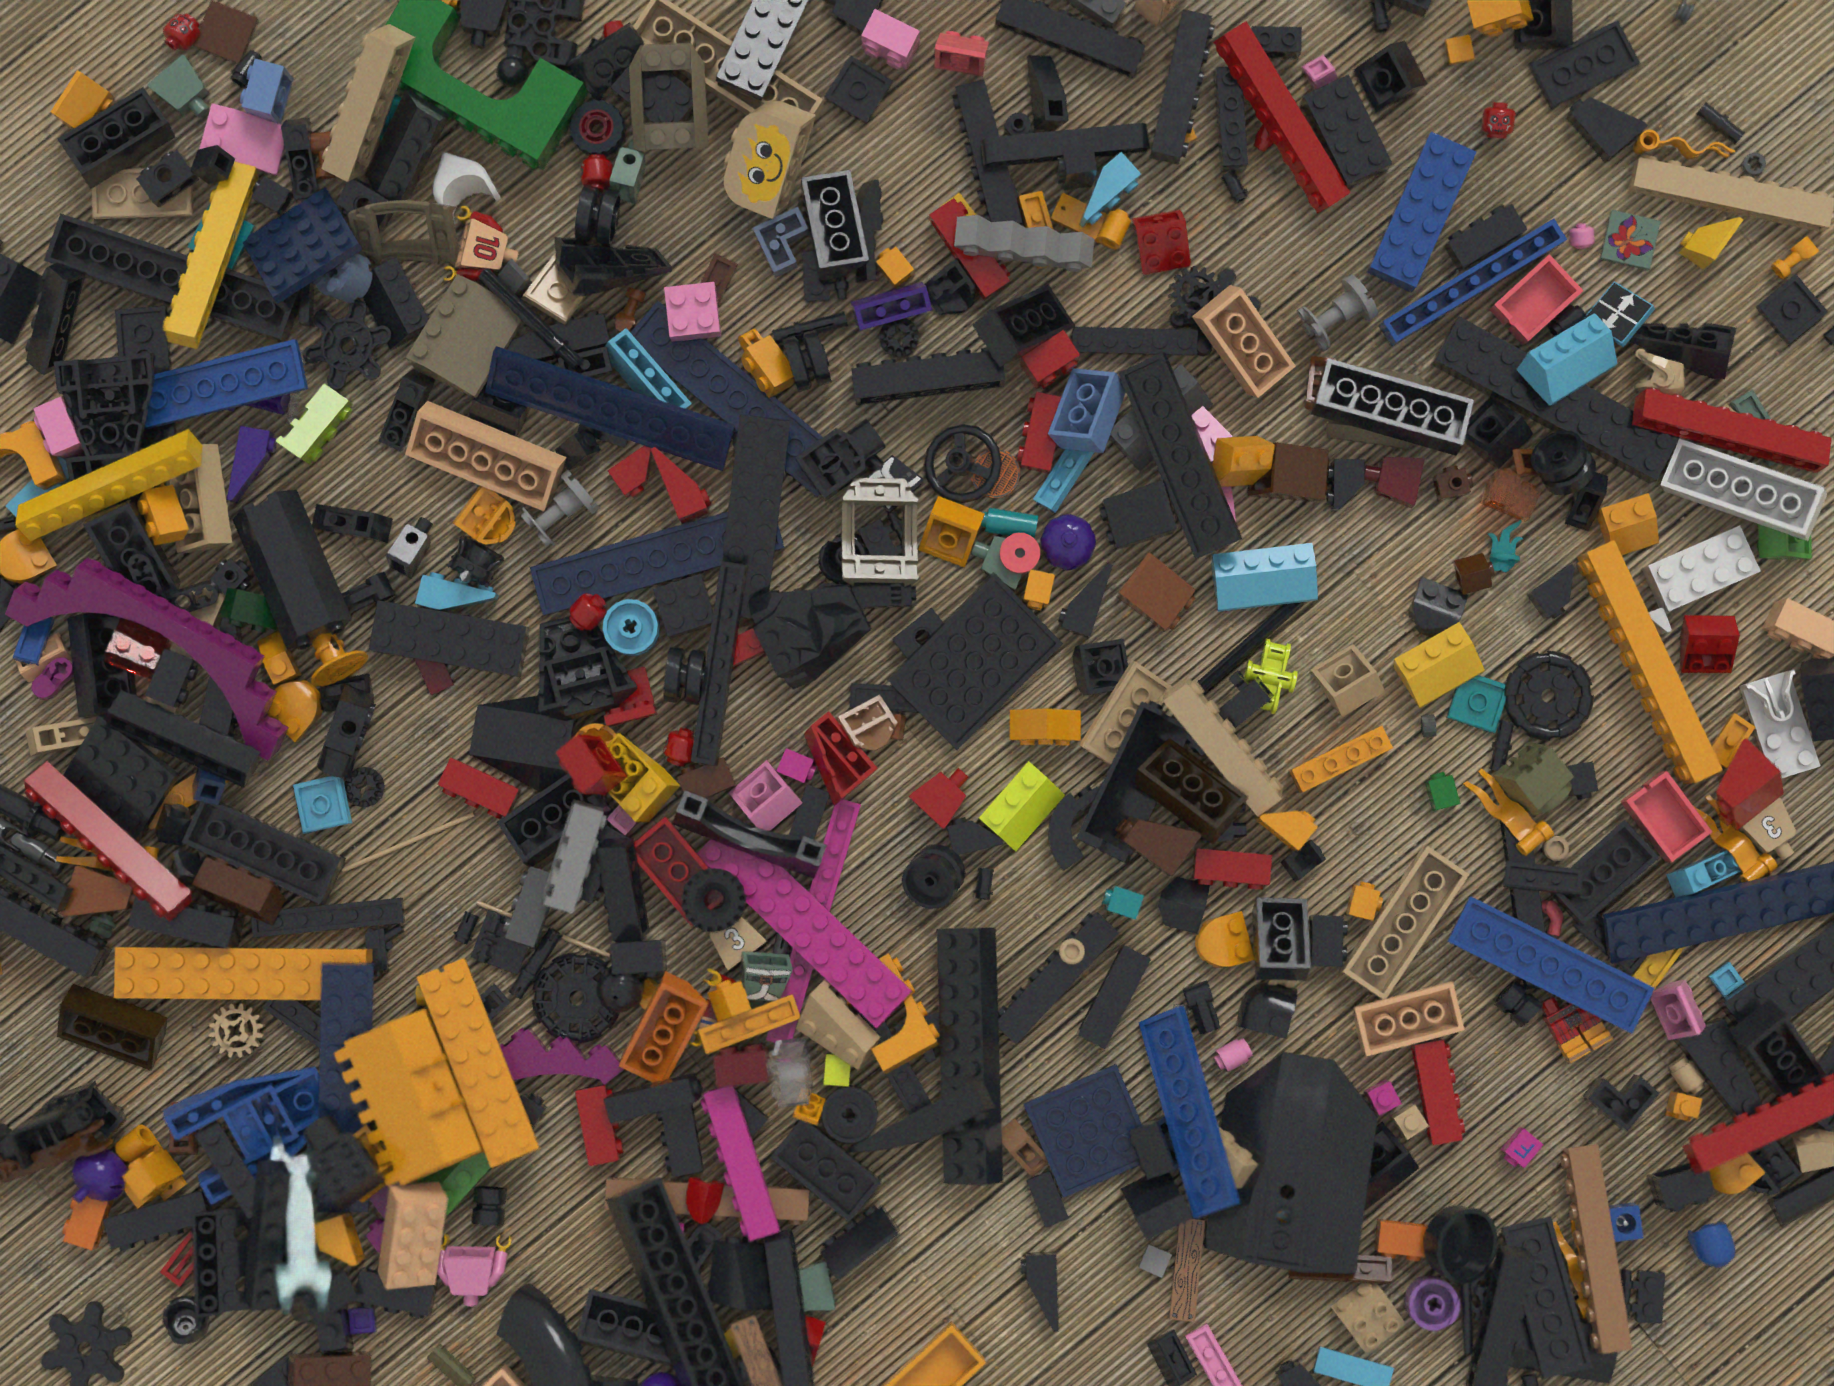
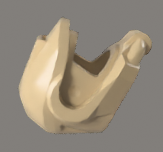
(1667, 374)

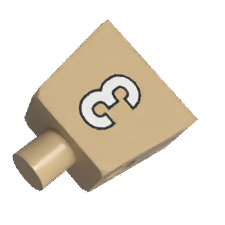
(1771, 830)
(734, 940)

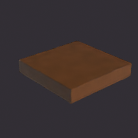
(226, 32)

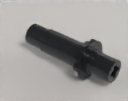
(29, 815)

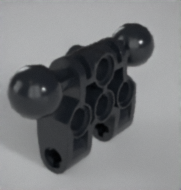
(512, 69)

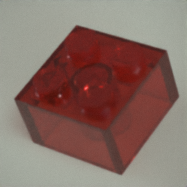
(136, 648)

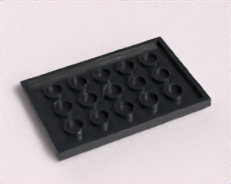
(974, 661)

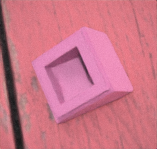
(1319, 72)

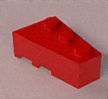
(837, 759)

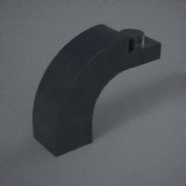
(1059, 829)

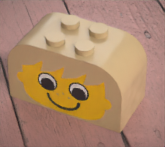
(767, 157)

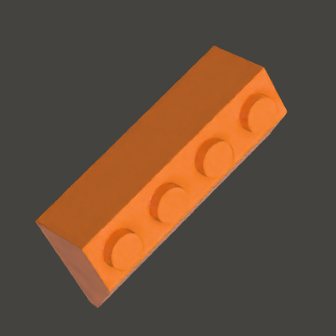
(663, 1029)

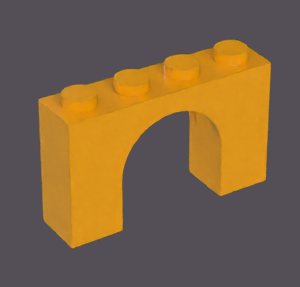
(28, 443)
(915, 1036)

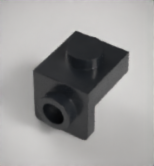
(1303, 861)

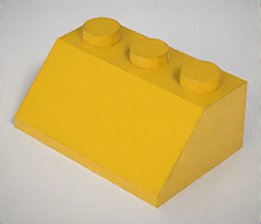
(1438, 665)

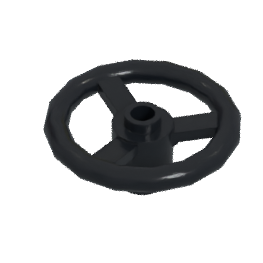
(968, 466)

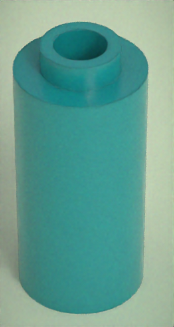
(1009, 522)

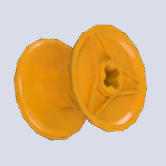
(336, 664)

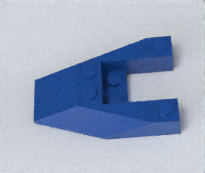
(254, 1112)

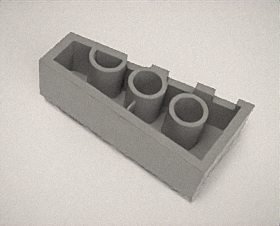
(573, 855)

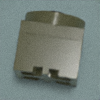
(1535, 778)

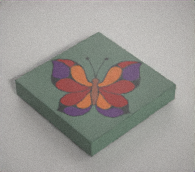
(1630, 240)

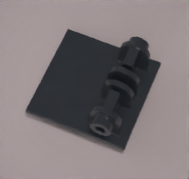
(494, 948)

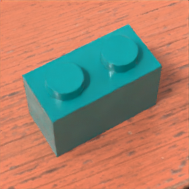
(1122, 902)

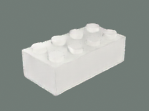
(1701, 569)

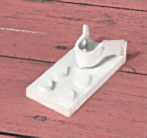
(1780, 723)

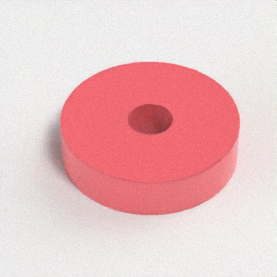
(1024, 542)

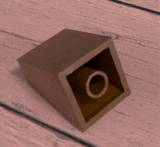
(1294, 474)
(1157, 842)

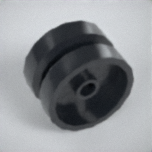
(597, 215)
(807, 360)
(1563, 462)
(681, 676)
(933, 876)
(844, 1128)

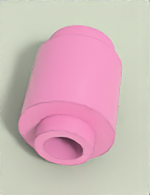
(1233, 1055)

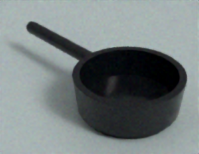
(1461, 1247)

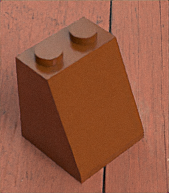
(1157, 593)
(97, 893)

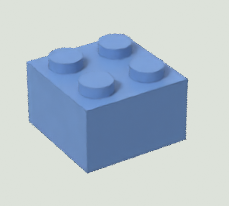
(266, 90)

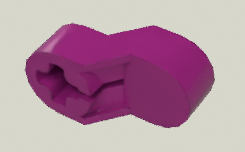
(52, 678)

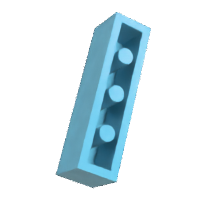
(642, 371)

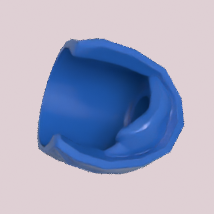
(1713, 1244)

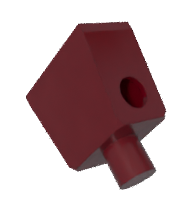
(1397, 479)

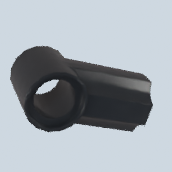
(374, 589)
(1200, 1000)

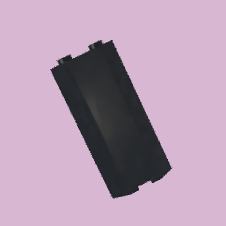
(292, 569)

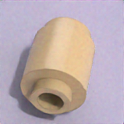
(1687, 1075)

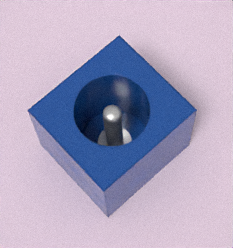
(1626, 1221)

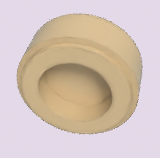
(1555, 848)
(1071, 951)

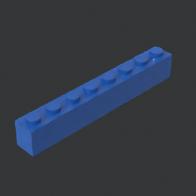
(1472, 282)

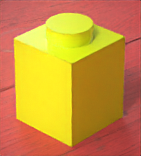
(836, 1071)

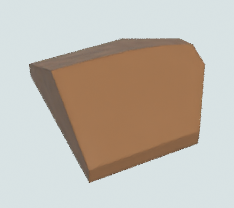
(869, 724)

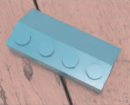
(1570, 359)
(1264, 577)

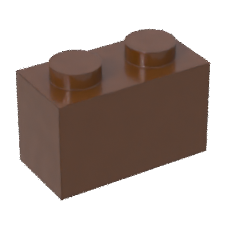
(707, 779)

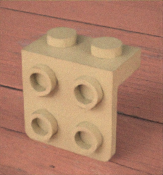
(1368, 1315)

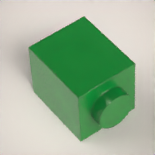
(1442, 791)

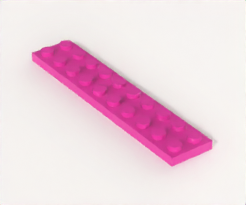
(813, 932)

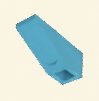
(1114, 180)
(447, 595)
(1702, 873)

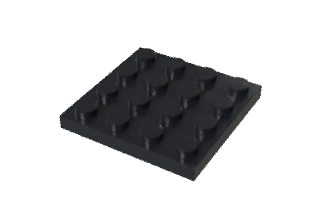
(121, 777)

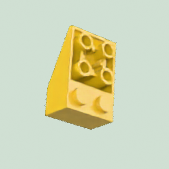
(646, 784)

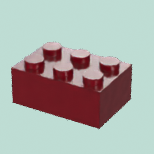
(742, 1066)

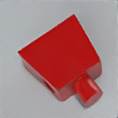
(941, 796)

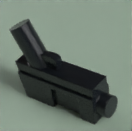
(380, 941)

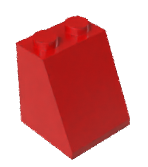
(1747, 786)

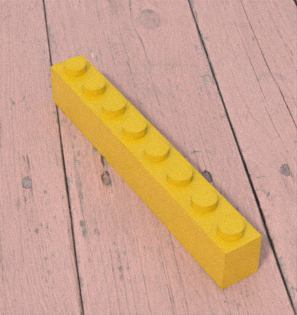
(210, 257)
(109, 485)

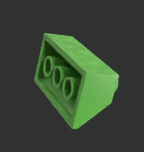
(459, 1178)

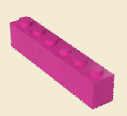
(741, 1162)

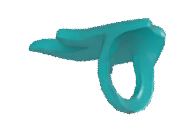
(1503, 552)

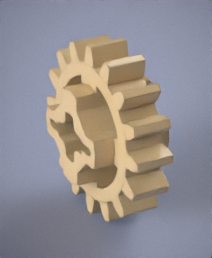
(245, 1036)

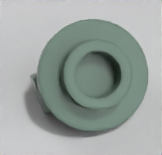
(102, 925)

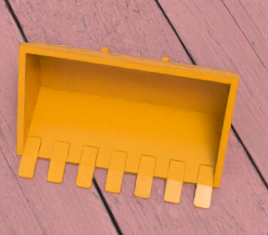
(410, 1098)

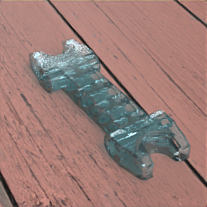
(302, 1269)

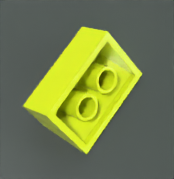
(1022, 806)

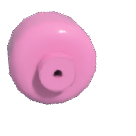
(1582, 236)

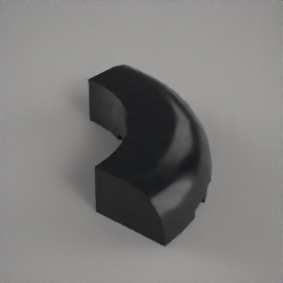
(543, 1340)

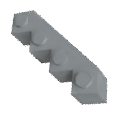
(1031, 245)

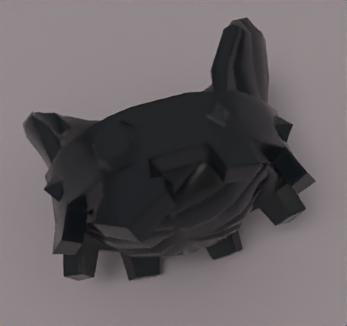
(831, 558)
(475, 561)

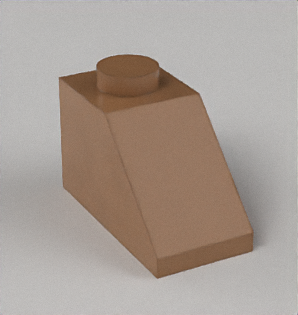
(1023, 1148)

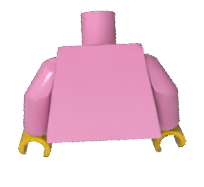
(471, 1269)

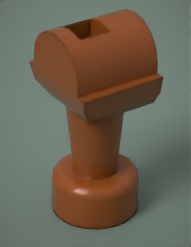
(319, 143)
(626, 318)

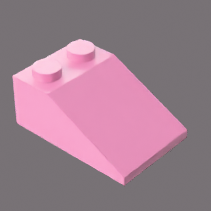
(245, 138)

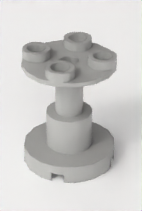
(1344, 308)
(567, 503)

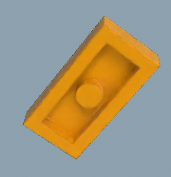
(1730, 738)

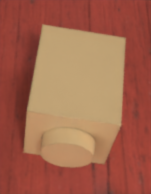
(1409, 1121)

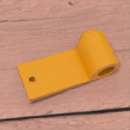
(1106, 231)
(140, 1143)

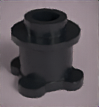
(1018, 118)

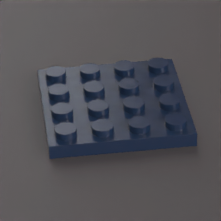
(301, 245)
(1086, 1129)

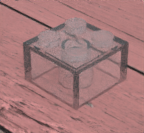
(791, 1072)

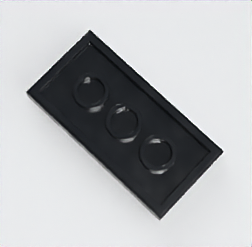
(1584, 64)

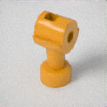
(1800, 252)

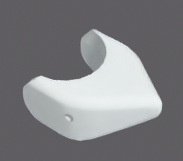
(460, 178)

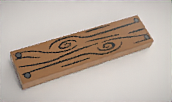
(1187, 1270)
(755, 1352)

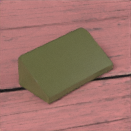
(451, 1366)

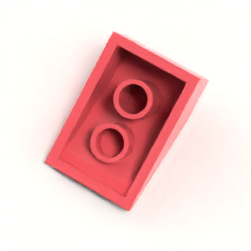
(961, 53)

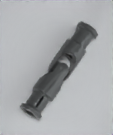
(34, 850)

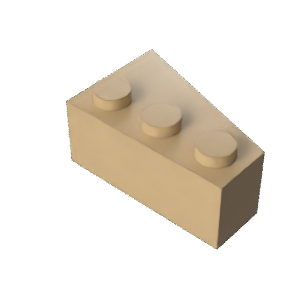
(836, 1027)

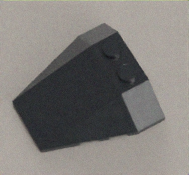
(601, 268)
(520, 741)

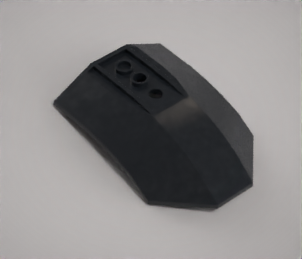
(1304, 1132)

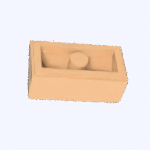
(54, 649)

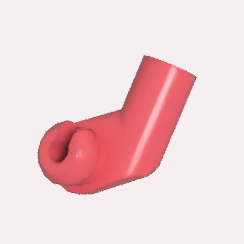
(1555, 915)

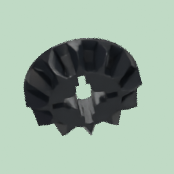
(892, 346)
(373, 779)

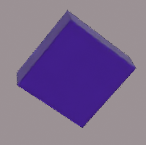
(362, 1320)

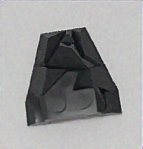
(107, 402)
(807, 629)

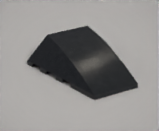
(579, 672)

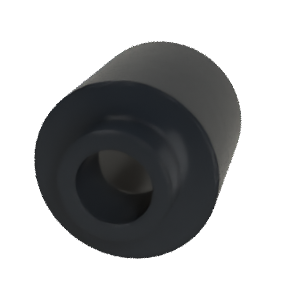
(1565, 319)

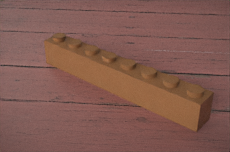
(788, 1202)
(1597, 1249)

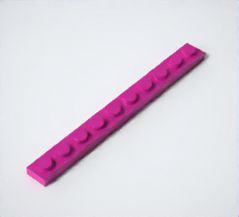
(823, 889)

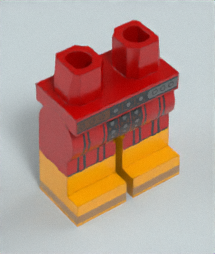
(1565, 1022)

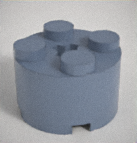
(346, 280)

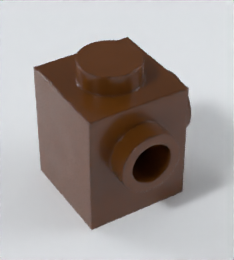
(1452, 483)
(1473, 573)

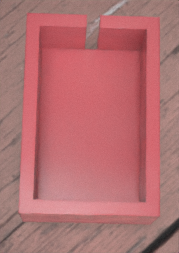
(1536, 299)
(1666, 816)

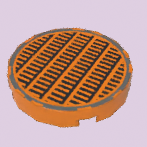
(1008, 476)

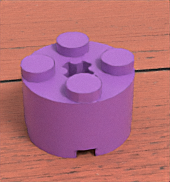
(1438, 1316)

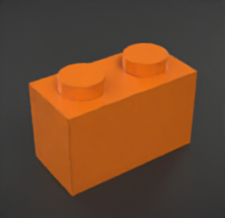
(86, 1223)
(1400, 1239)

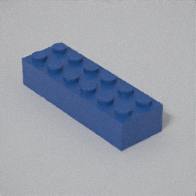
(1421, 212)

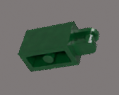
(247, 608)

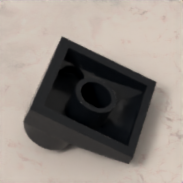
(1099, 666)

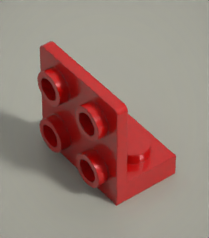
(1162, 242)
(637, 705)

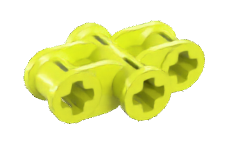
(1272, 668)

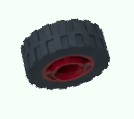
(597, 113)

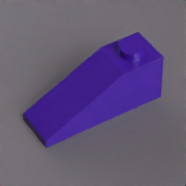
(251, 456)

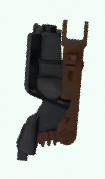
(51, 1136)

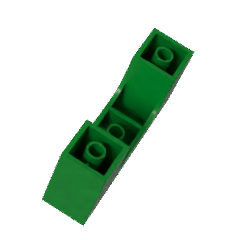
(523, 125)

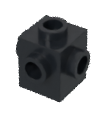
(226, 570)

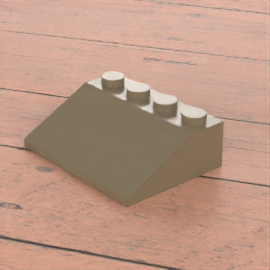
(462, 336)

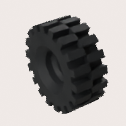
(694, 895)

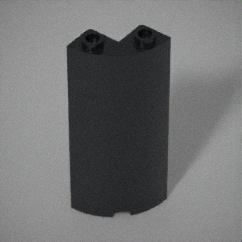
(1118, 795)

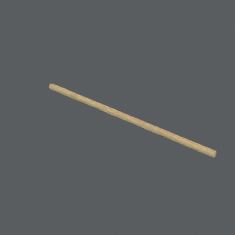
(408, 842)
(566, 938)

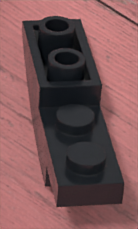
(871, 218)

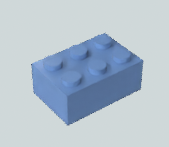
(1087, 410)

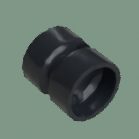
(1518, 1003)
(489, 1205)

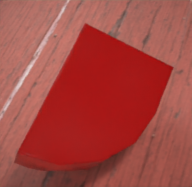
(703, 1198)

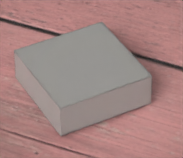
(1155, 1260)

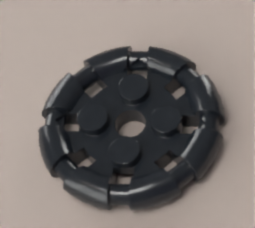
(1563, 692)
(561, 1001)

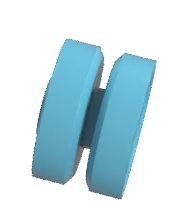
(617, 623)

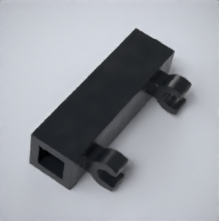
(881, 594)
(1242, 705)
(653, 1097)

